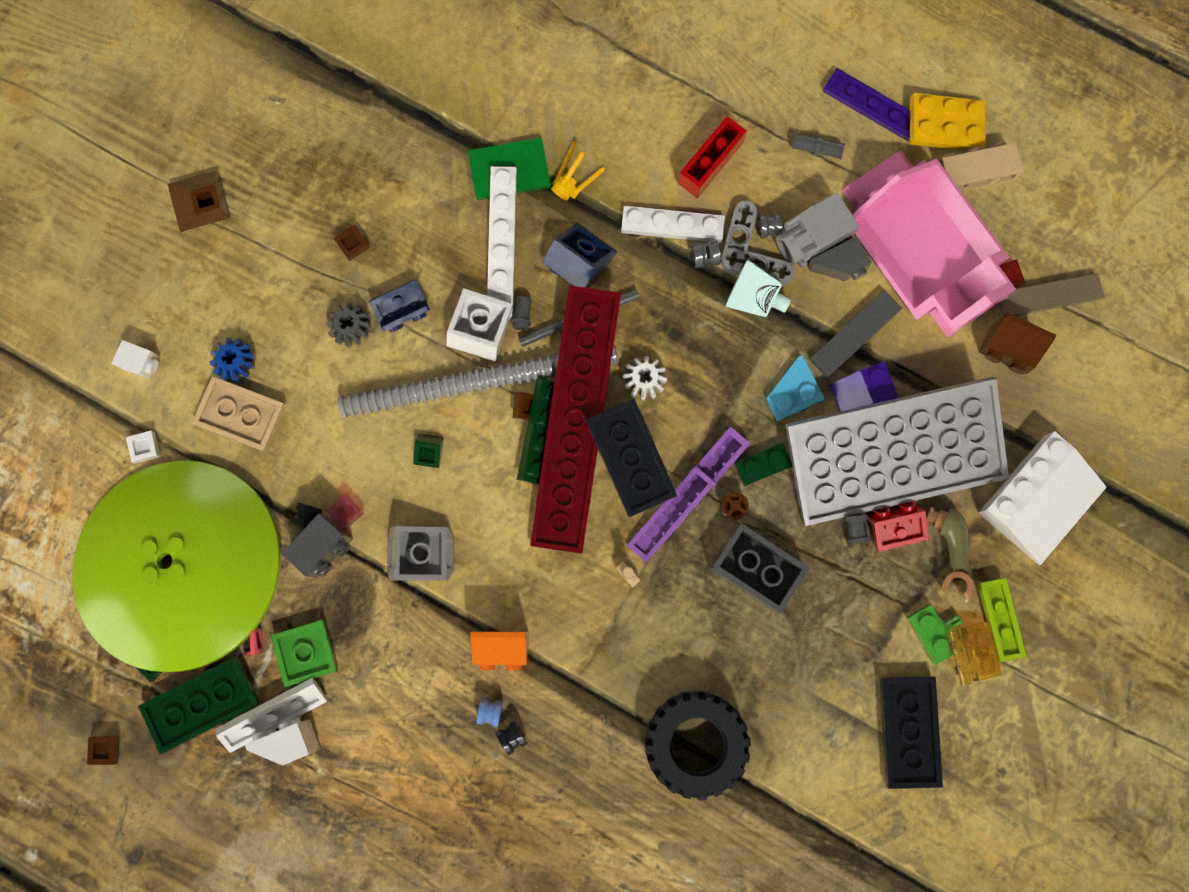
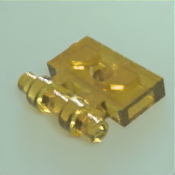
(980, 653)

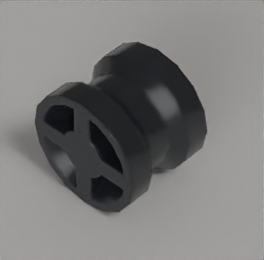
(305, 514)
(511, 738)

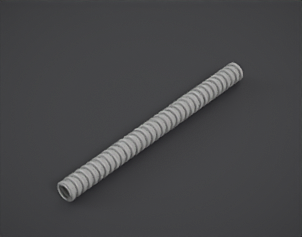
(451, 385)

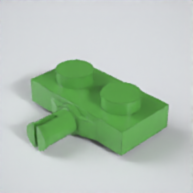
(933, 632)

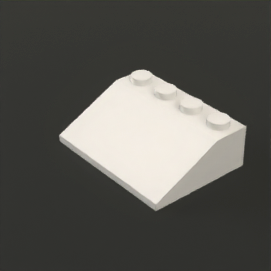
(1043, 497)

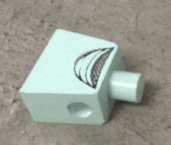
(757, 291)

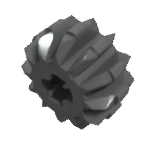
(348, 334)

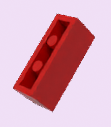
(712, 157)

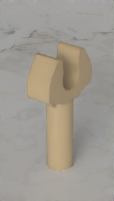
(628, 574)

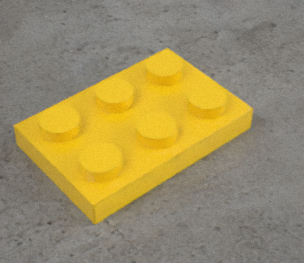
(947, 122)

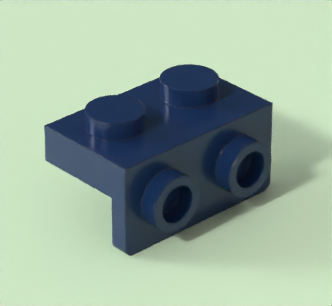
(400, 306)

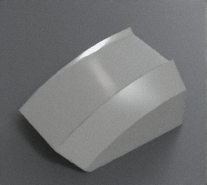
(420, 553)

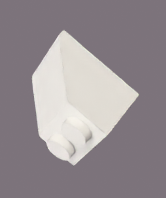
(479, 324)

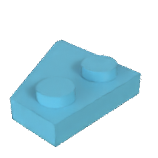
(794, 391)

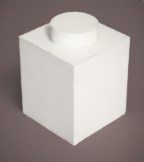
(136, 360)

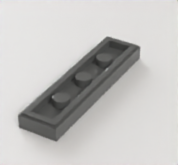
(855, 334)

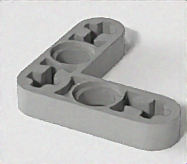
(740, 249)

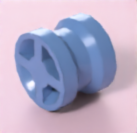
(489, 712)

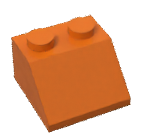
(499, 649)

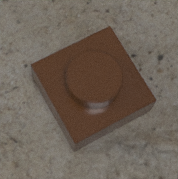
(351, 242)
(522, 405)
(103, 750)

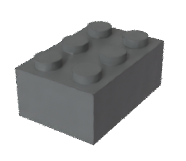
(759, 569)

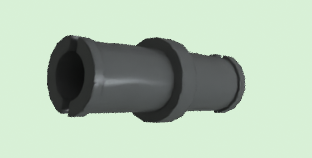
(818, 146)

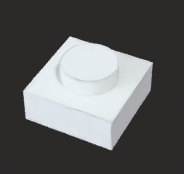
(143, 447)

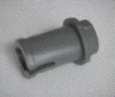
(522, 313)

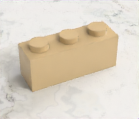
(983, 167)

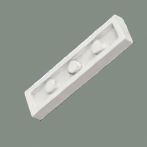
(672, 224)
(270, 714)

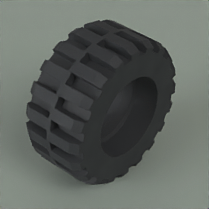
(724, 771)

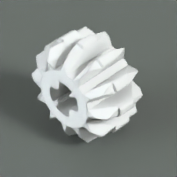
(644, 368)

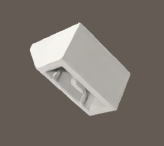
(288, 744)

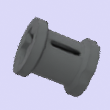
(857, 529)

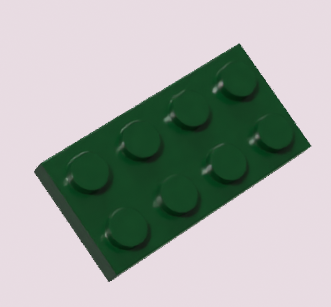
(199, 705)

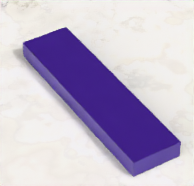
(869, 103)

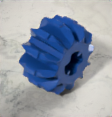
(239, 364)

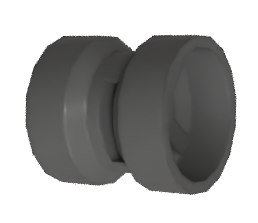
(700, 254)

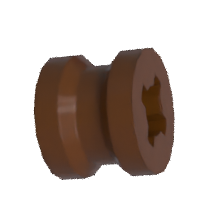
(738, 504)

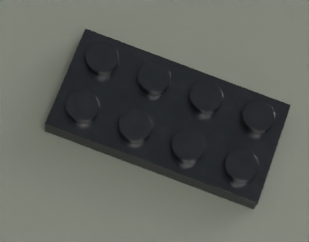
(631, 458)
(911, 732)

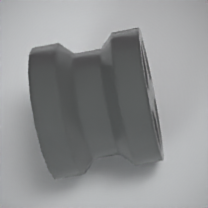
(769, 224)

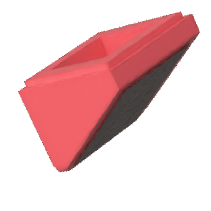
(254, 643)

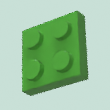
(304, 653)

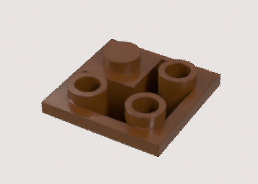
(198, 201)

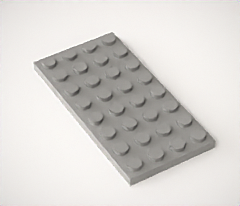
(898, 451)

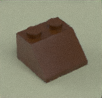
(1016, 343)

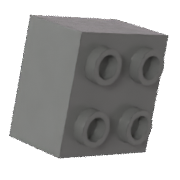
(318, 547)

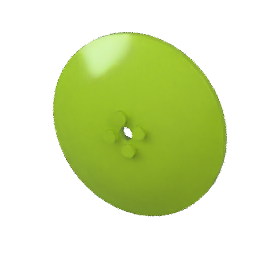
(219, 573)

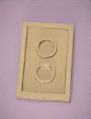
(238, 414)

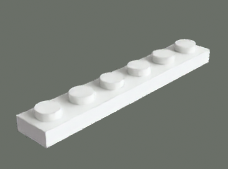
(502, 234)

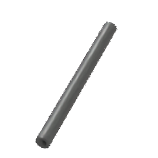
(558, 326)

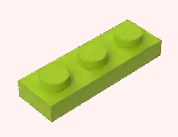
(1002, 619)

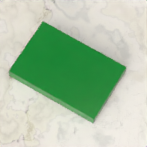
(525, 155)

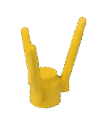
(564, 184)

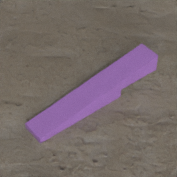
(689, 494)

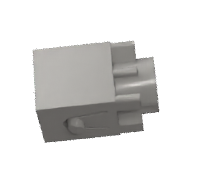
(816, 231)

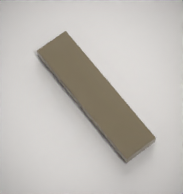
(1053, 295)

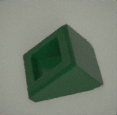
(428, 450)

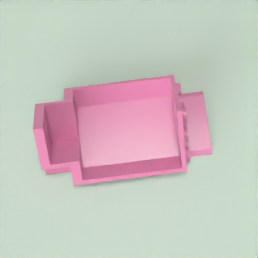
(929, 241)

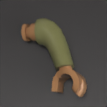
(956, 532)

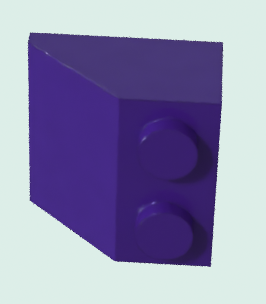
(864, 388)

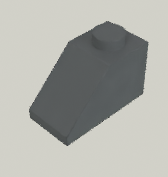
(842, 261)

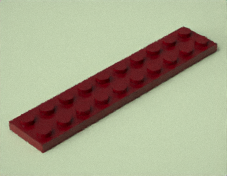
(577, 396)

